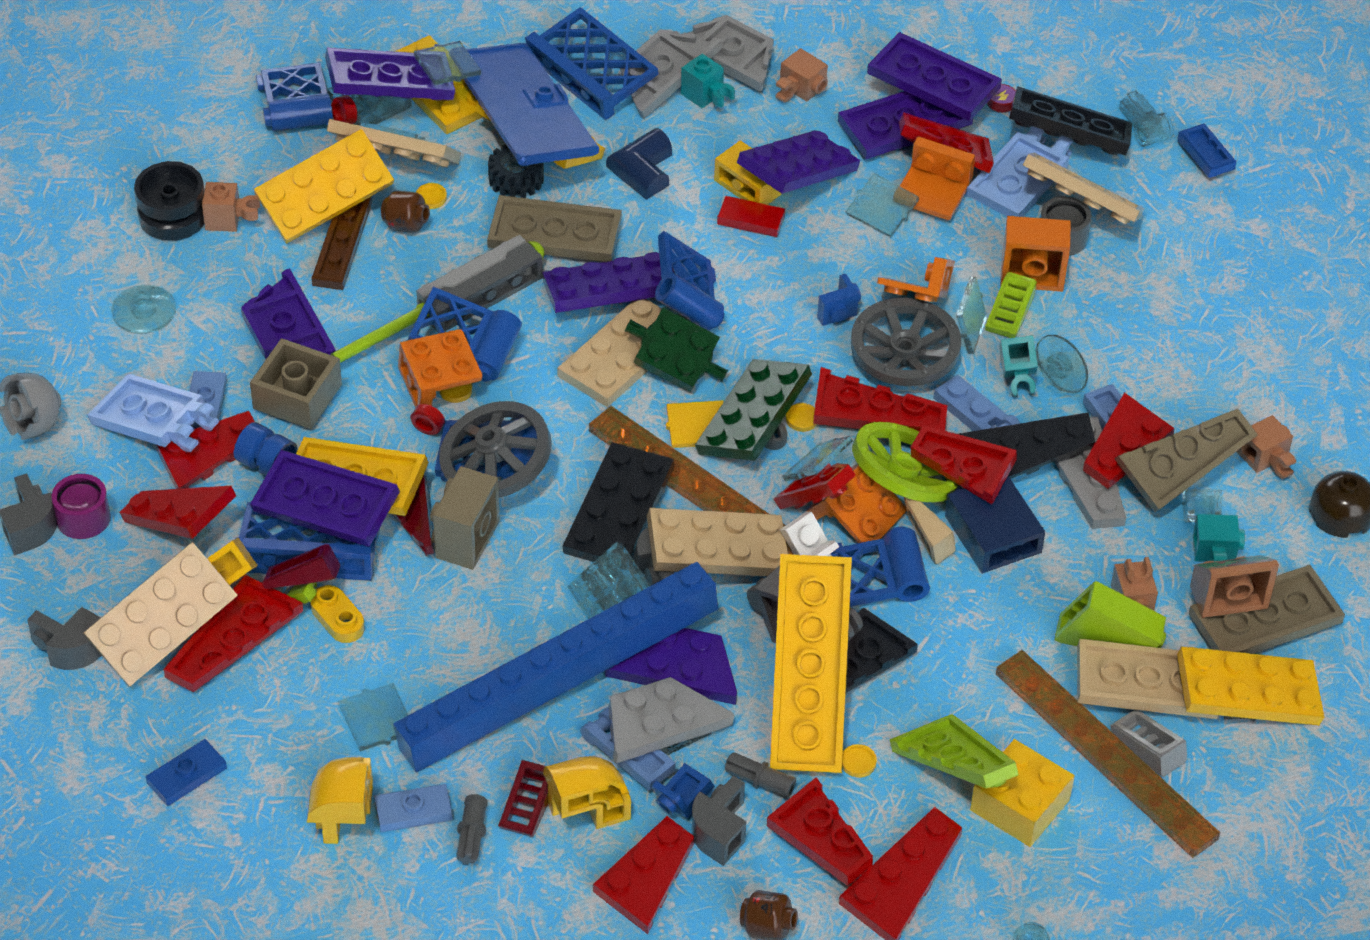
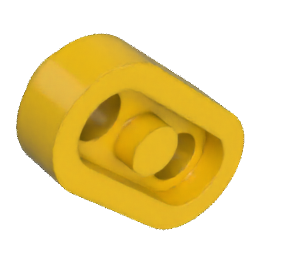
(334, 611)

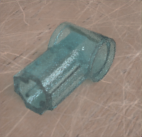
(1147, 124)

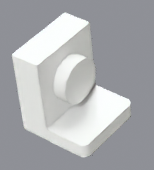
(807, 537)

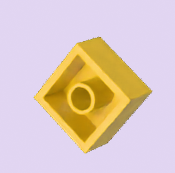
(1027, 801)

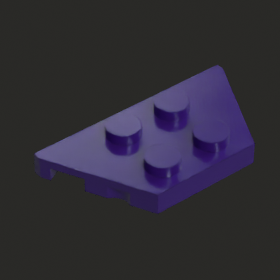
(284, 314)
(687, 656)

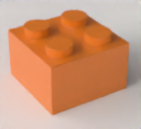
(1037, 250)

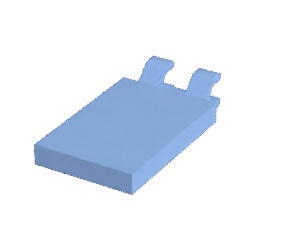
(1008, 185)
(153, 412)

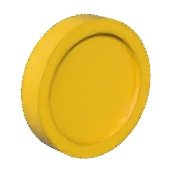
(434, 194)
(457, 394)
(801, 417)
(858, 760)

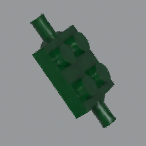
(676, 350)

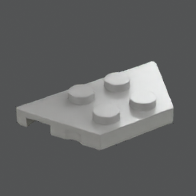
(744, 51)
(668, 53)
(661, 717)

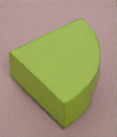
(303, 592)

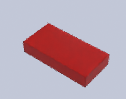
(751, 216)

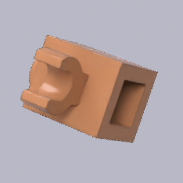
(802, 76)
(224, 207)
(1269, 448)
(1135, 581)

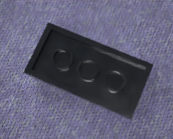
(1071, 120)
(618, 502)

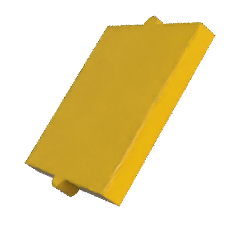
(689, 421)

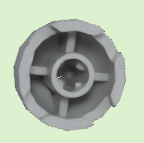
(29, 404)

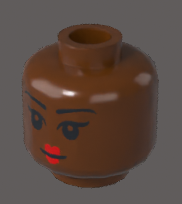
(405, 211)
(768, 915)

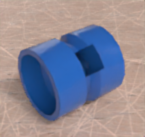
(259, 447)

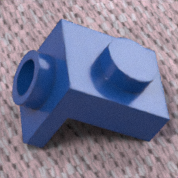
(840, 303)
(681, 790)

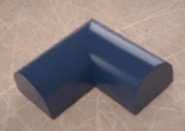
(637, 163)

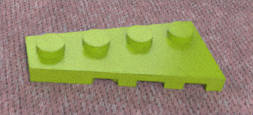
(956, 750)

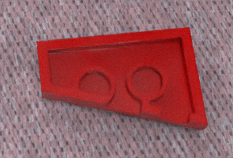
(914, 127)
(1126, 430)
(212, 451)
(965, 460)
(828, 482)
(177, 510)
(818, 831)
(643, 876)

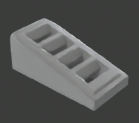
(1161, 759)

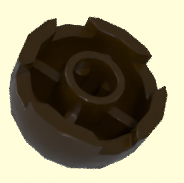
(1341, 503)

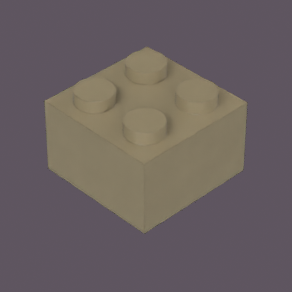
(296, 383)
(465, 517)

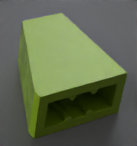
(1109, 617)

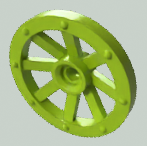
(899, 470)

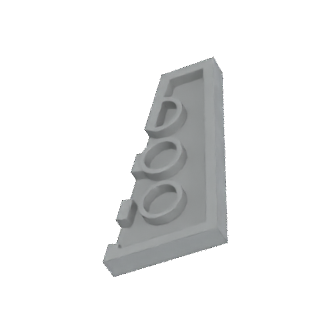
(1098, 504)

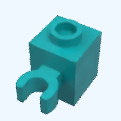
(704, 83)
(1019, 361)
(1217, 537)

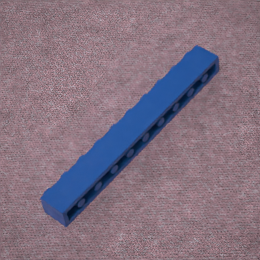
(555, 666)

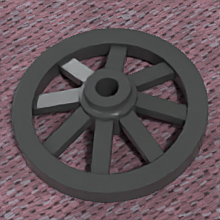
(905, 345)
(495, 443)

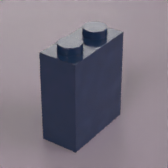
(996, 531)

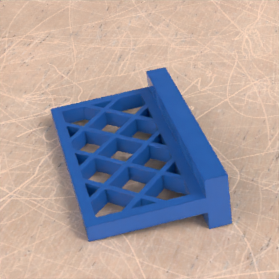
(570, 72)
(354, 560)

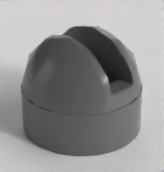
(780, 442)

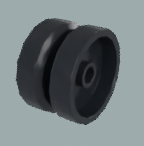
(170, 200)

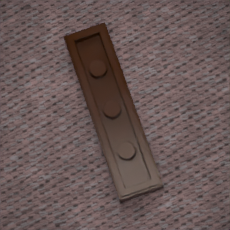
(340, 247)

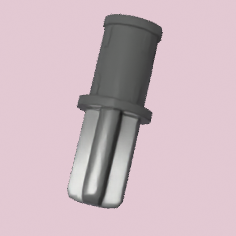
(760, 775)
(471, 828)

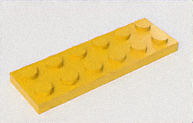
(810, 663)

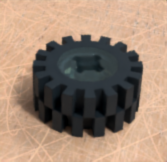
(510, 177)

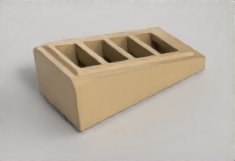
(932, 531)

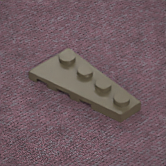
(1178, 461)

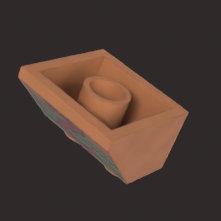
(1233, 585)

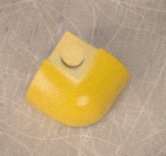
(590, 786)
(340, 795)

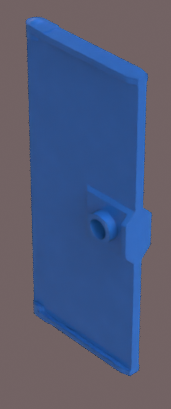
(527, 106)

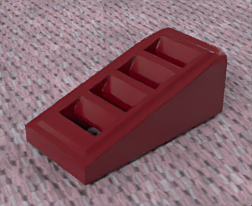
(310, 567)
(526, 771)

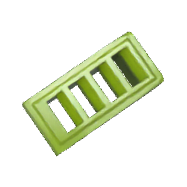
(1017, 288)

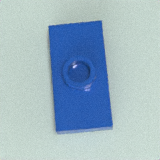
(1206, 150)
(186, 772)

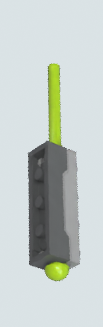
(481, 281)

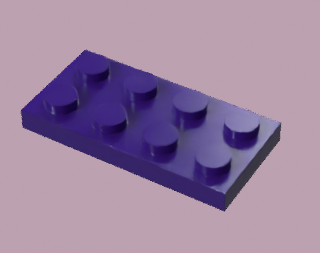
(382, 75)
(934, 76)
(876, 124)
(798, 161)
(603, 282)
(325, 498)

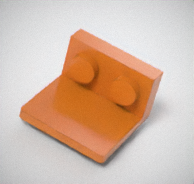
(938, 177)
(938, 276)
(436, 365)
(864, 509)

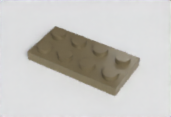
(558, 227)
(1296, 609)

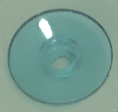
(143, 309)
(1061, 364)

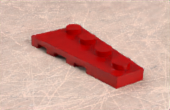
(853, 405)
(231, 633)
(895, 884)

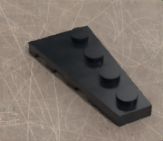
(1041, 440)
(875, 649)

